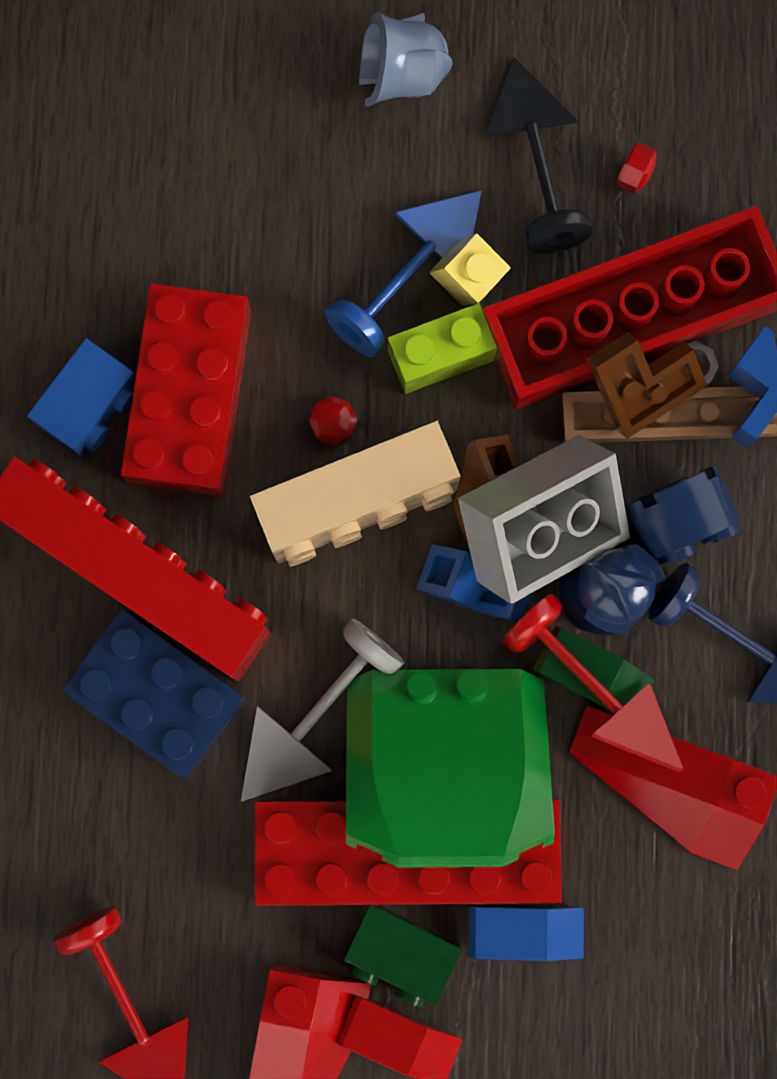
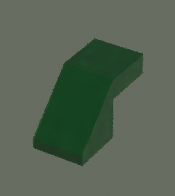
(611, 671)

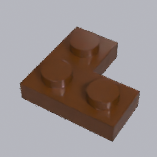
(639, 391)

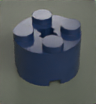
(684, 514)

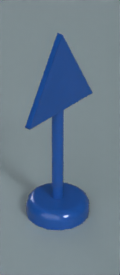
(440, 228)

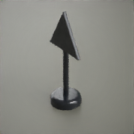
(530, 107)

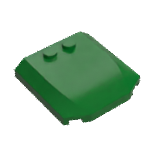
(448, 766)

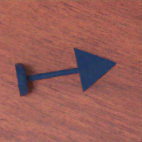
(677, 597)

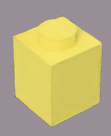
(470, 270)

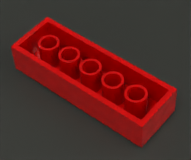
(657, 294)
(120, 564)
(307, 862)

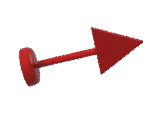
(633, 727)
(151, 1056)

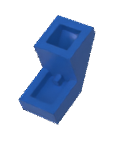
(758, 375)
(452, 577)
(526, 933)

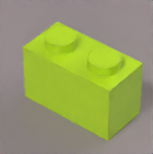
(442, 348)

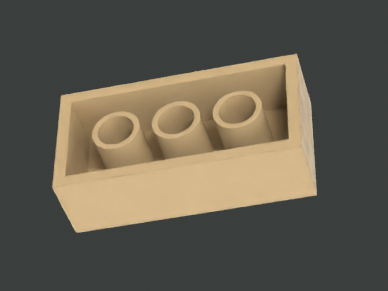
(357, 493)

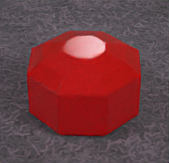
(637, 168)
(333, 421)

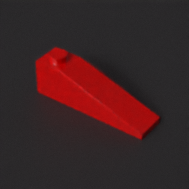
(707, 808)
(302, 1023)

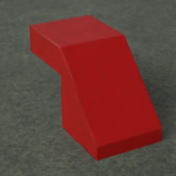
(398, 1040)

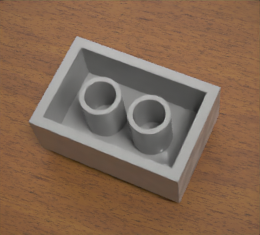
(545, 518)

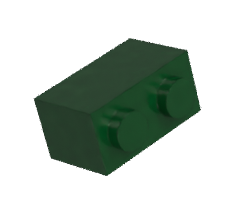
(402, 955)

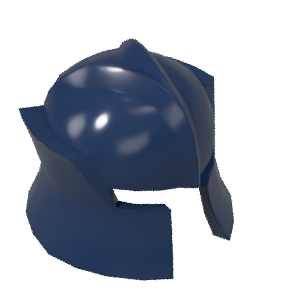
(612, 590)

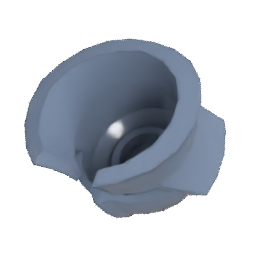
(402, 58)

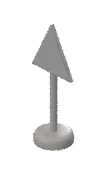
(279, 757)

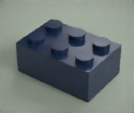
(154, 695)

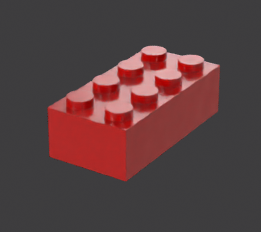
(186, 390)

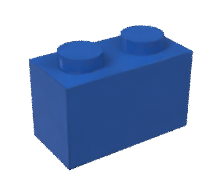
(85, 399)

